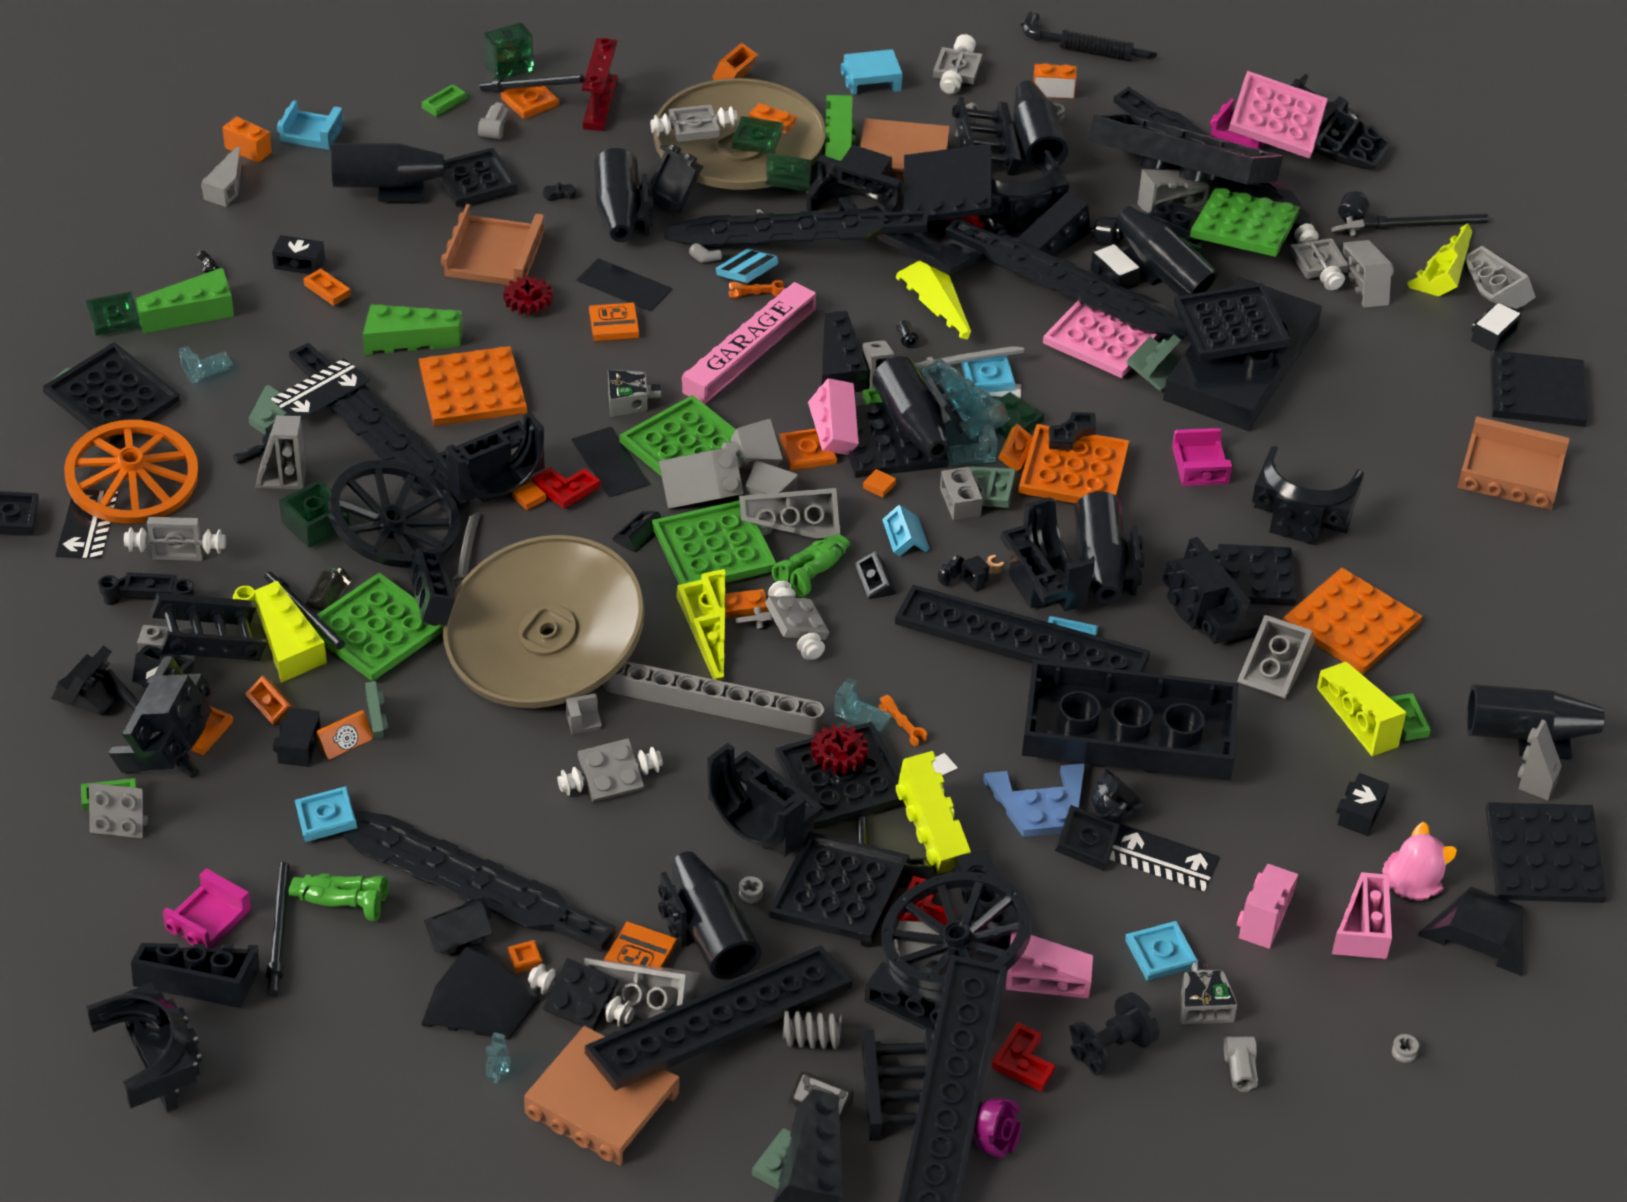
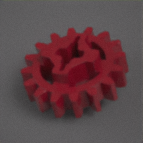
(528, 295)
(839, 749)

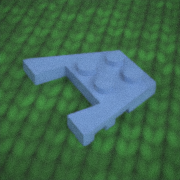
(1038, 810)

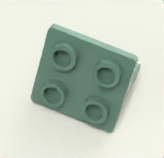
(1155, 360)

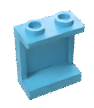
(871, 68)
(310, 128)

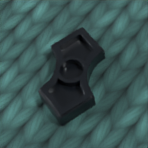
(1066, 434)

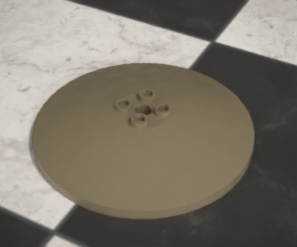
(736, 168)
(535, 587)

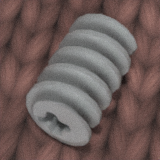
(811, 1030)

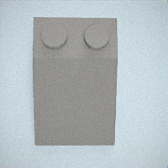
(701, 477)
(1276, 657)

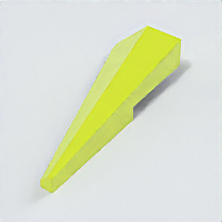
(1444, 267)
(936, 293)
(705, 612)

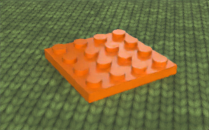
(472, 386)
(1070, 474)
(1354, 620)

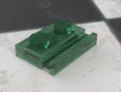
(788, 172)

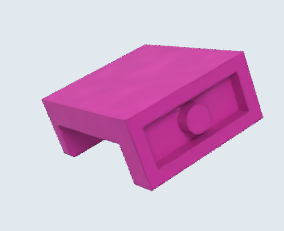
(1220, 125)
(1201, 457)
(208, 911)

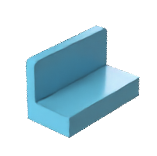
(904, 530)

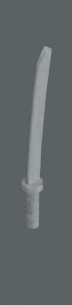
(973, 356)
(466, 549)

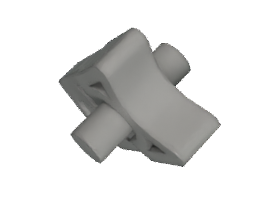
(1351, 226)
(759, 617)

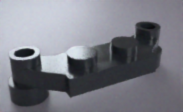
(142, 586)

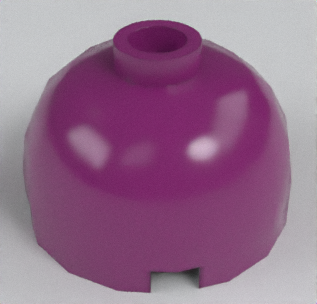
(997, 1127)

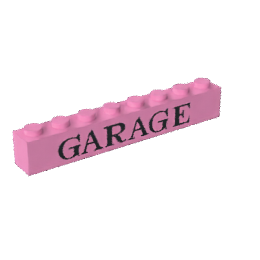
(749, 342)

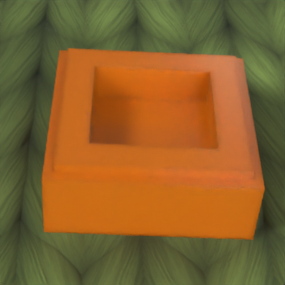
(879, 483)
(529, 495)
(524, 956)

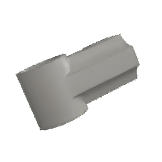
(493, 124)
(1241, 1056)

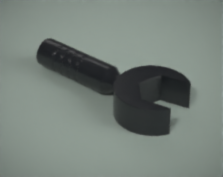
(251, 452)

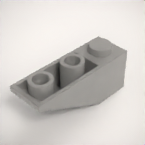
(223, 182)
(1542, 764)

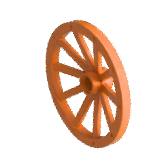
(131, 465)

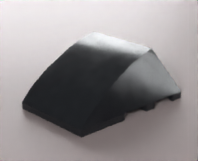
(1351, 140)
(1179, 219)
(1484, 925)
(480, 996)

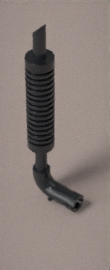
(1084, 42)

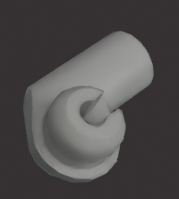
(703, 255)

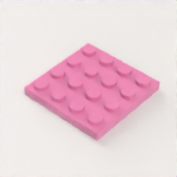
(1278, 114)
(1096, 338)

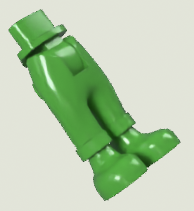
(810, 562)
(343, 891)

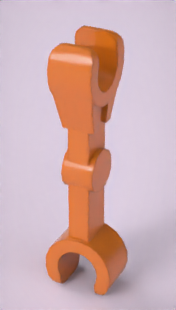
(743, 289)
(888, 705)

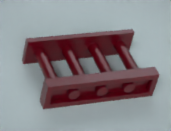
(600, 84)

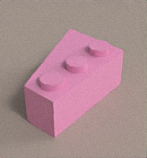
(835, 416)
(1267, 905)
(1367, 920)
(1051, 970)

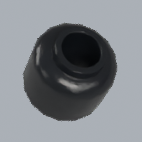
(1354, 205)
(1106, 231)

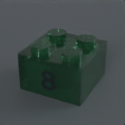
(508, 51)
(307, 513)

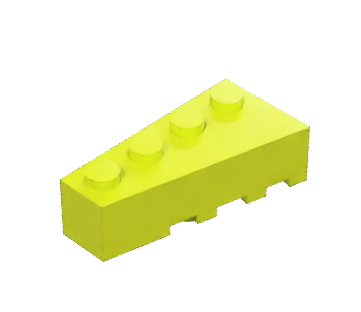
(289, 634)
(1363, 708)
(931, 812)

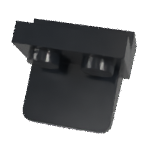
(86, 685)

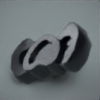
(559, 191)
(208, 262)
(950, 570)

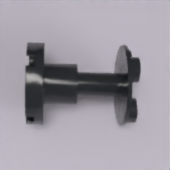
(1130, 1023)

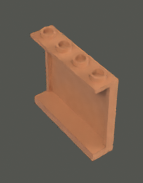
(902, 138)
(492, 248)
(1513, 463)
(584, 1106)

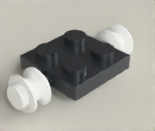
(580, 994)

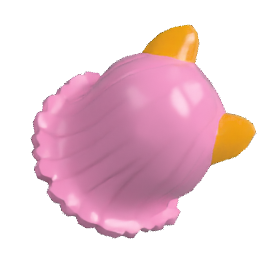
(1419, 865)

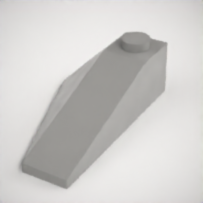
(1498, 279)
(798, 512)
(649, 987)

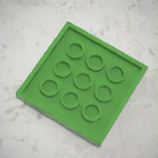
(1245, 222)
(677, 432)
(711, 542)
(378, 626)

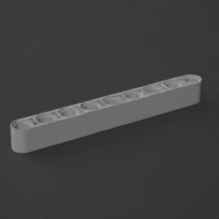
(717, 698)

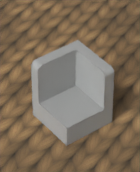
(583, 714)

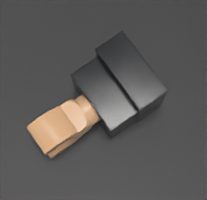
(976, 571)

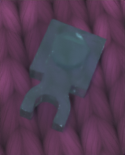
(498, 1060)

